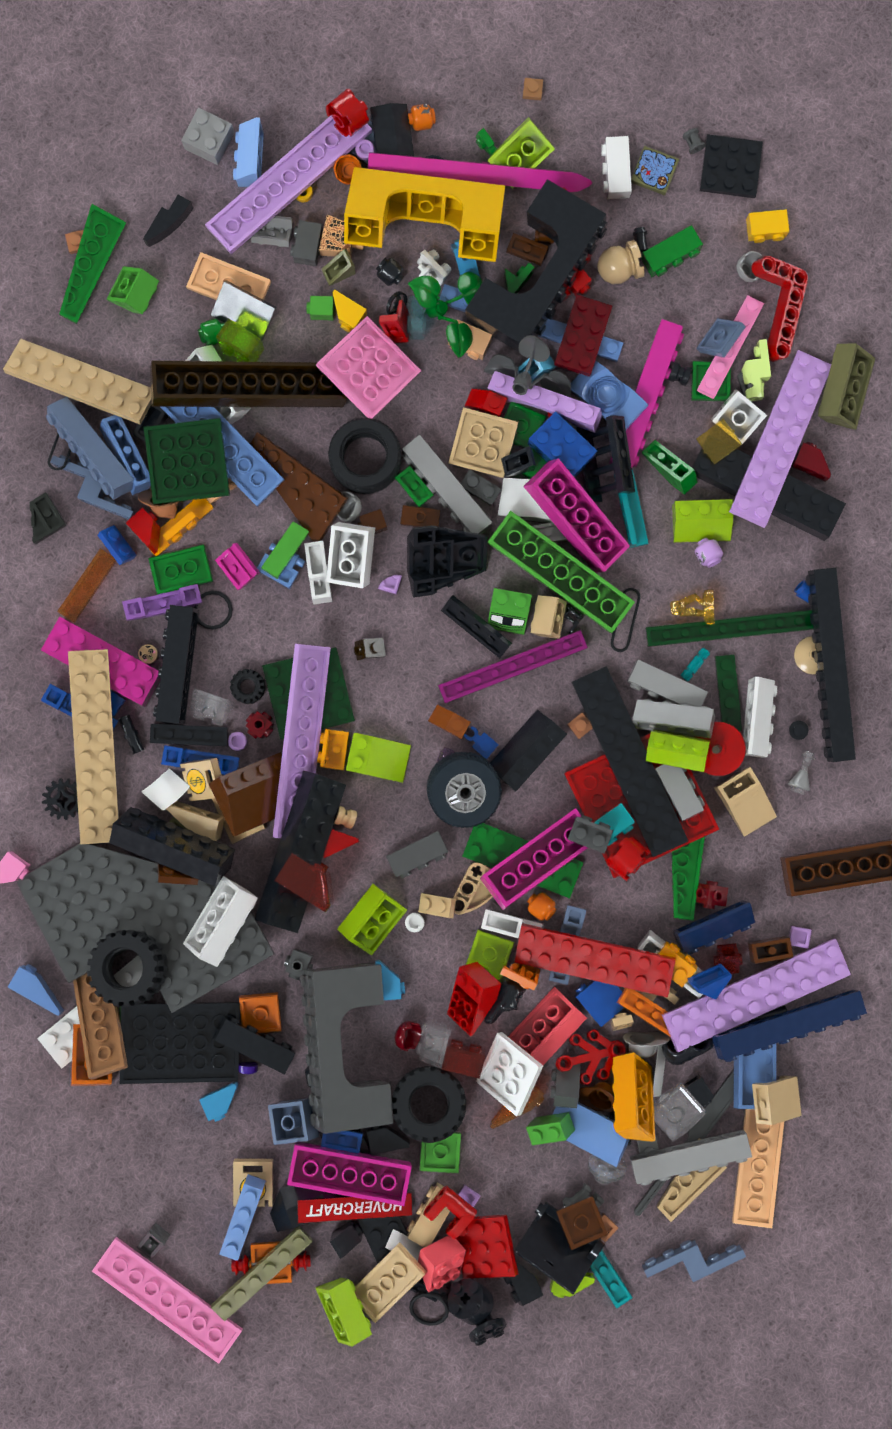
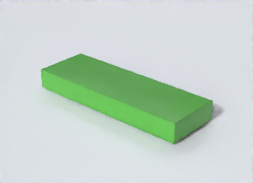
(285, 550)

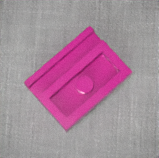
(237, 566)

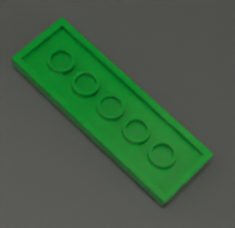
(492, 846)

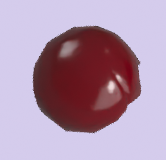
(407, 1035)

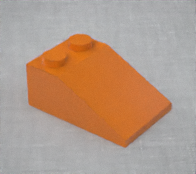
(79, 1073)

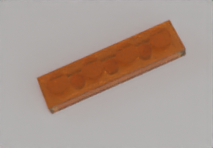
(87, 585)

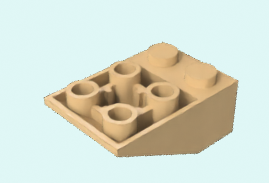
(746, 801)

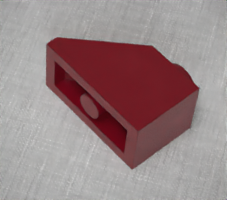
(811, 461)

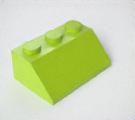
(701, 520)
(677, 750)
(372, 919)
(344, 1311)

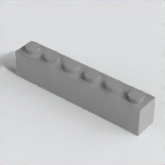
(446, 486)
(690, 1157)

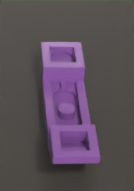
(158, 604)

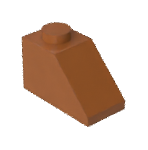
(449, 721)

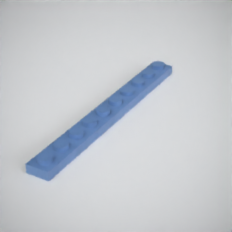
(554, 329)

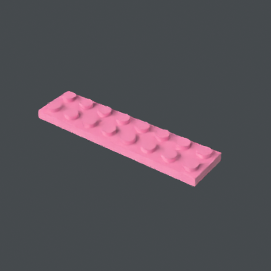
(167, 1300)

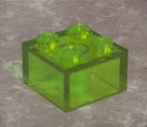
(239, 342)

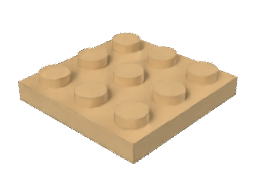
(482, 442)

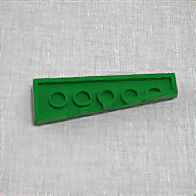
(95, 248)
(685, 878)

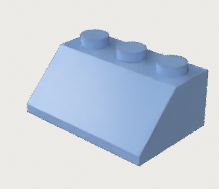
(249, 152)

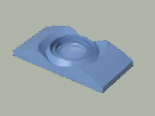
(609, 394)

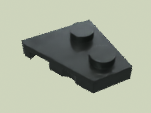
(45, 518)

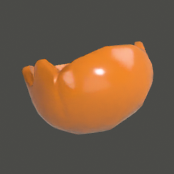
(344, 168)

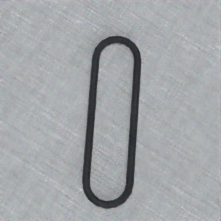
(51, 453)
(632, 625)

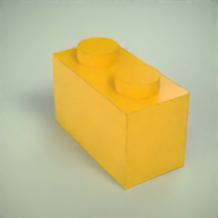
(767, 225)

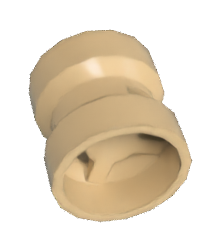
(345, 817)

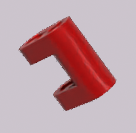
(455, 1204)

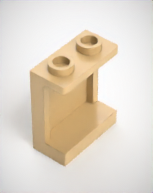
(776, 1100)

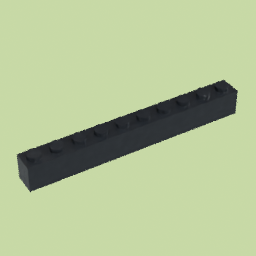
(831, 665)

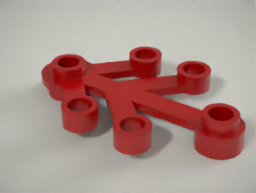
(594, 1055)

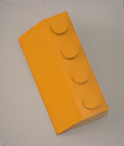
(633, 1098)

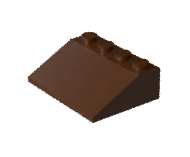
(249, 794)

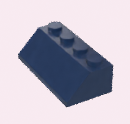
(714, 926)

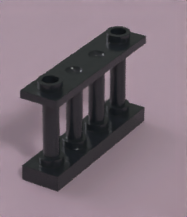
(620, 457)

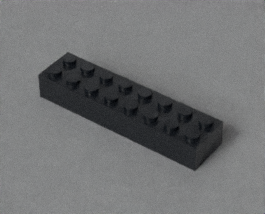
(796, 504)
(306, 837)

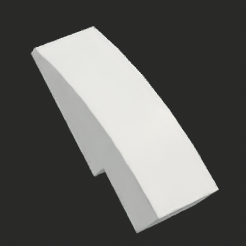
(317, 572)
(505, 923)

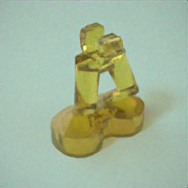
(707, 602)

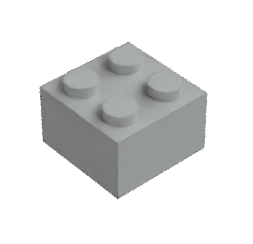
(208, 136)

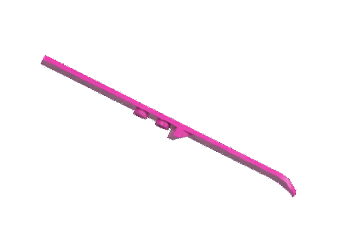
(477, 172)

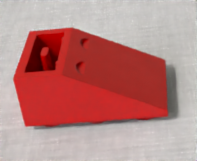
(472, 996)

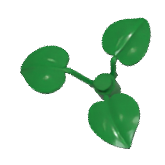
(426, 292)

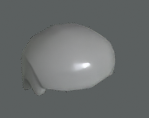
(744, 266)
(351, 509)

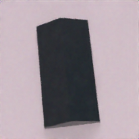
(392, 129)

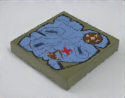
(654, 170)

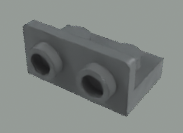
(590, 834)

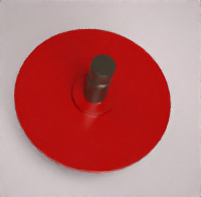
(725, 750)

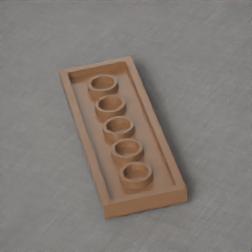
(99, 1031)

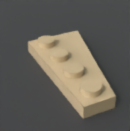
(685, 1189)

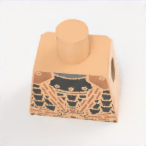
(333, 238)

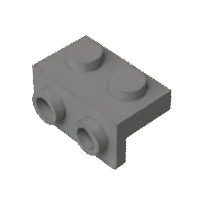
(275, 232)

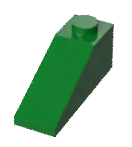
(671, 467)

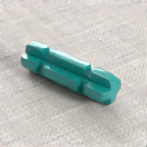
(695, 664)

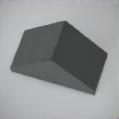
(153, 1241)

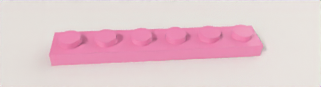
(720, 366)

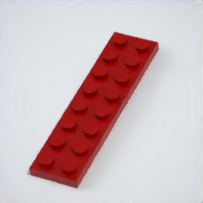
(595, 960)

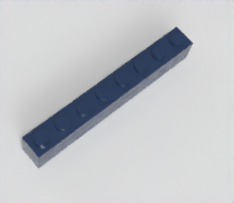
(789, 1024)

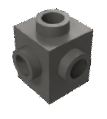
(301, 957)

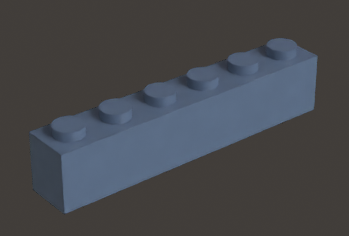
(89, 448)

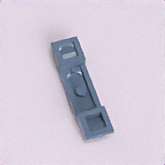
(571, 924)

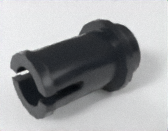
(640, 237)

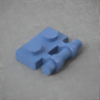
(289, 574)

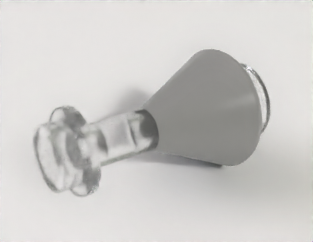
(800, 782)

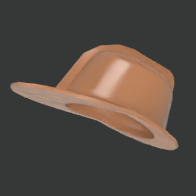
(165, 510)

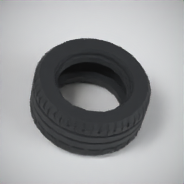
(365, 429)

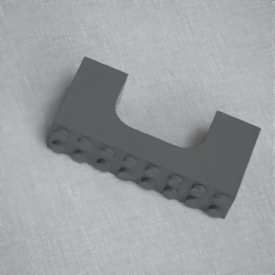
(327, 998)

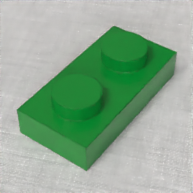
(414, 486)

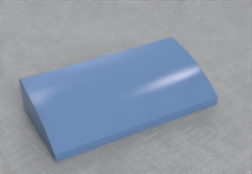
(752, 1069)
(595, 1134)

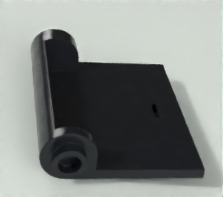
(547, 1246)

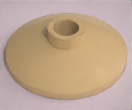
(803, 656)

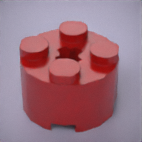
(348, 113)
(628, 858)

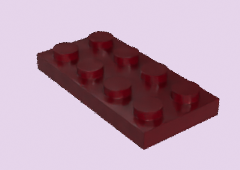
(583, 335)

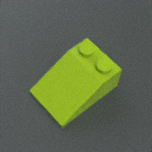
(523, 148)
(378, 757)

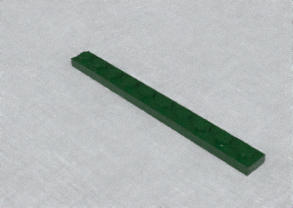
(729, 628)

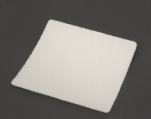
(166, 789)

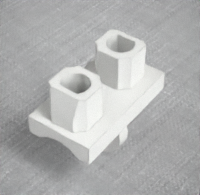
(429, 266)

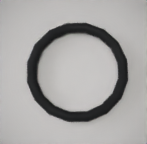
(229, 612)
(429, 1323)

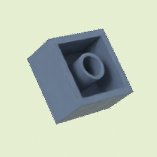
(291, 1121)

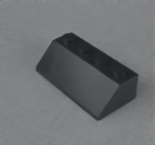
(527, 750)

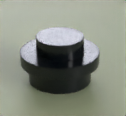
(798, 730)

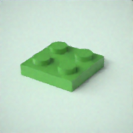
(441, 1155)

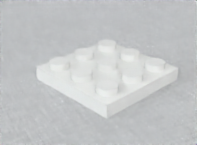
(509, 1073)

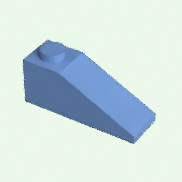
(33, 987)

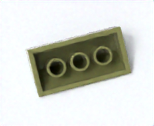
(846, 385)

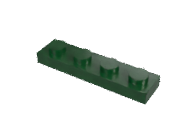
(728, 690)

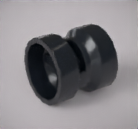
(680, 374)

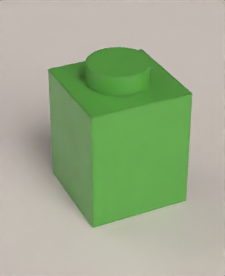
(321, 308)

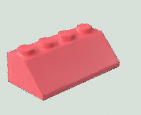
(548, 1026)

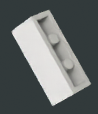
(616, 167)

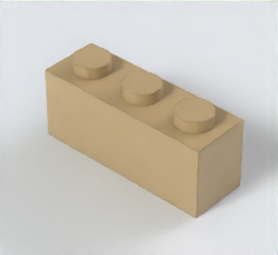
(422, 1229)

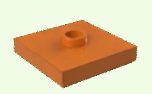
(261, 1012)

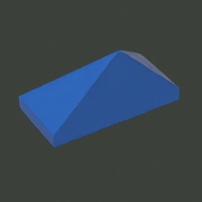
(711, 981)

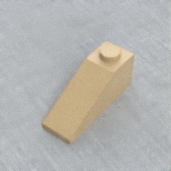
(198, 820)

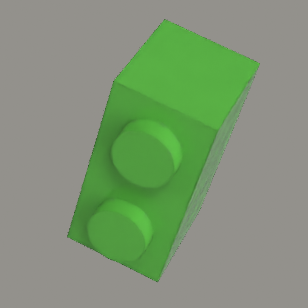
(550, 1128)

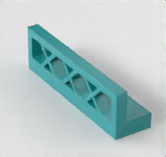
(633, 518)

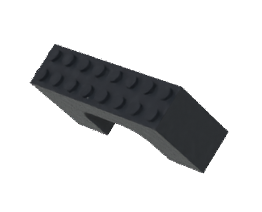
(575, 230)

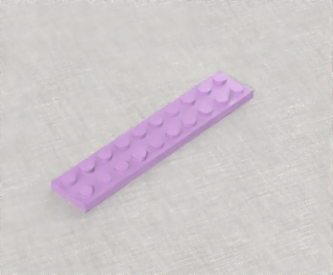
(282, 184)
(780, 439)
(302, 725)
(756, 995)

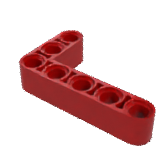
(785, 304)

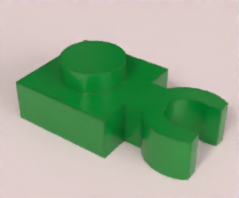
(485, 142)

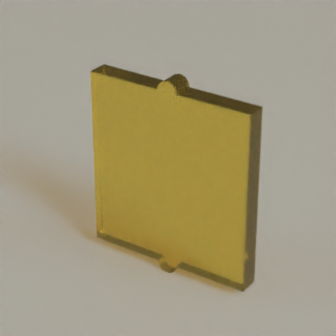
(718, 441)

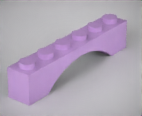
(570, 409)

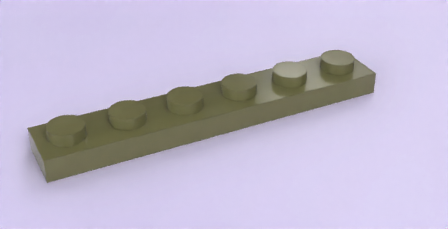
(261, 1273)

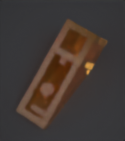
(505, 1115)

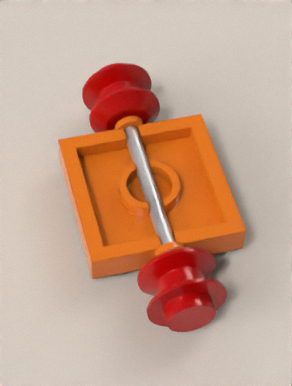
(261, 1249)

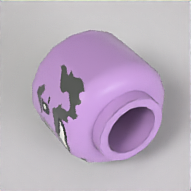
(708, 552)

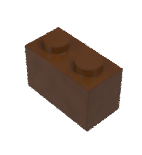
(770, 949)

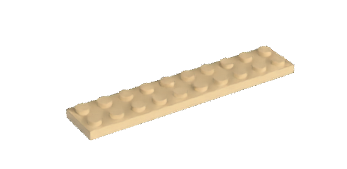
(93, 744)

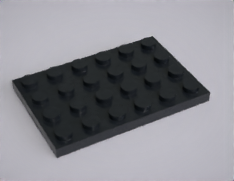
(177, 1044)

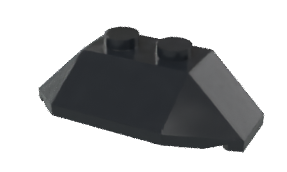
(285, 1208)

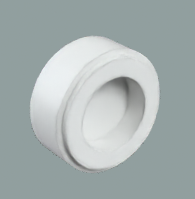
(414, 922)

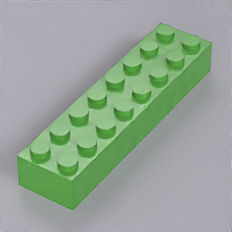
(560, 572)

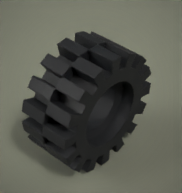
(239, 678)

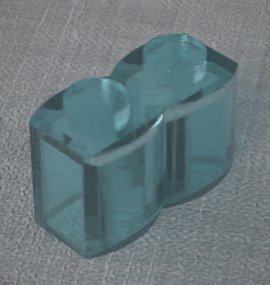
(417, 319)

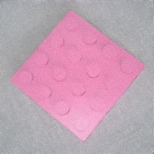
(368, 368)

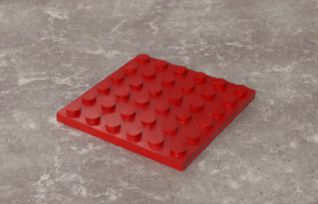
(599, 793)

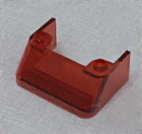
(308, 881)

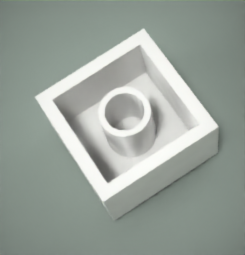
(739, 415)

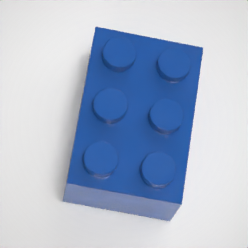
(560, 440)

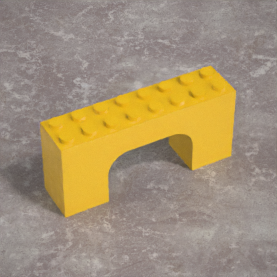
(388, 196)

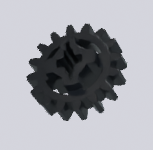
(64, 807)

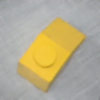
(348, 311)

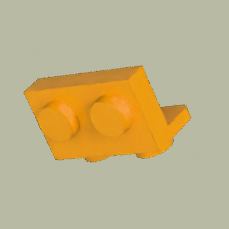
(333, 750)
(684, 965)

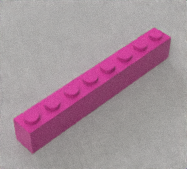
(651, 382)

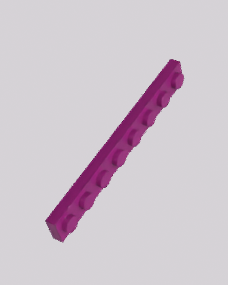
(512, 666)

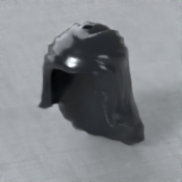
(507, 999)
(685, 1055)

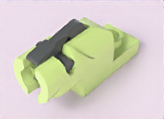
(755, 372)

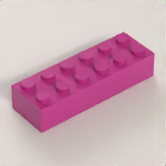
(576, 515)
(127, 674)
(533, 862)
(349, 1173)

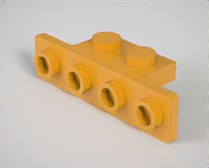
(183, 522)

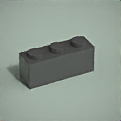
(417, 855)

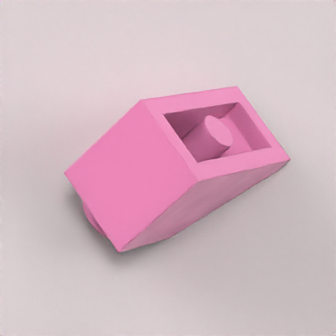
(13, 868)

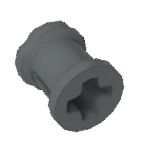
(693, 140)

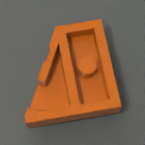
(523, 974)

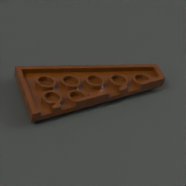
(305, 493)

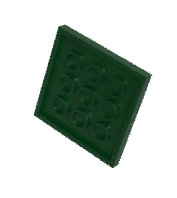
(187, 461)
(336, 705)

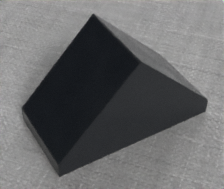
(519, 462)

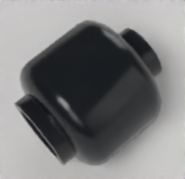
(390, 271)

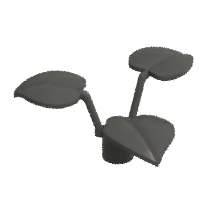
(539, 351)

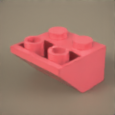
(442, 1262)

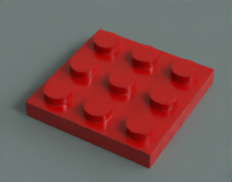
(488, 1248)

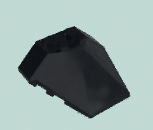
(443, 557)

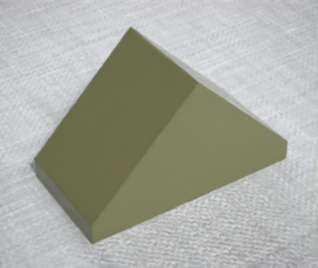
(339, 268)

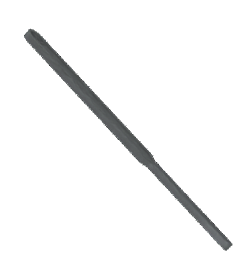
(719, 1104)

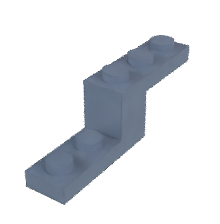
(91, 490)
(693, 1260)

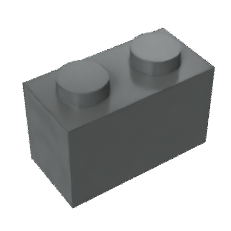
(307, 243)
(565, 1086)

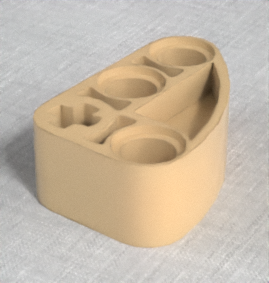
(479, 895)

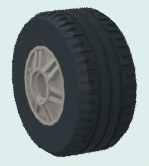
(460, 772)

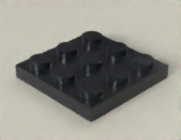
(731, 166)

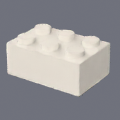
(350, 555)

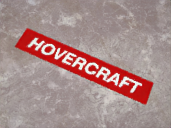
(349, 1208)

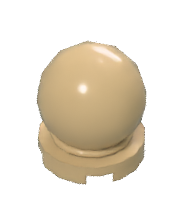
(619, 263)

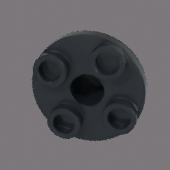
(487, 1329)

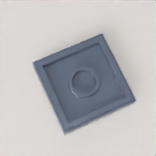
(721, 337)

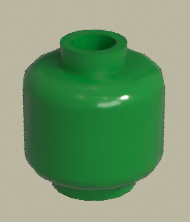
(209, 331)

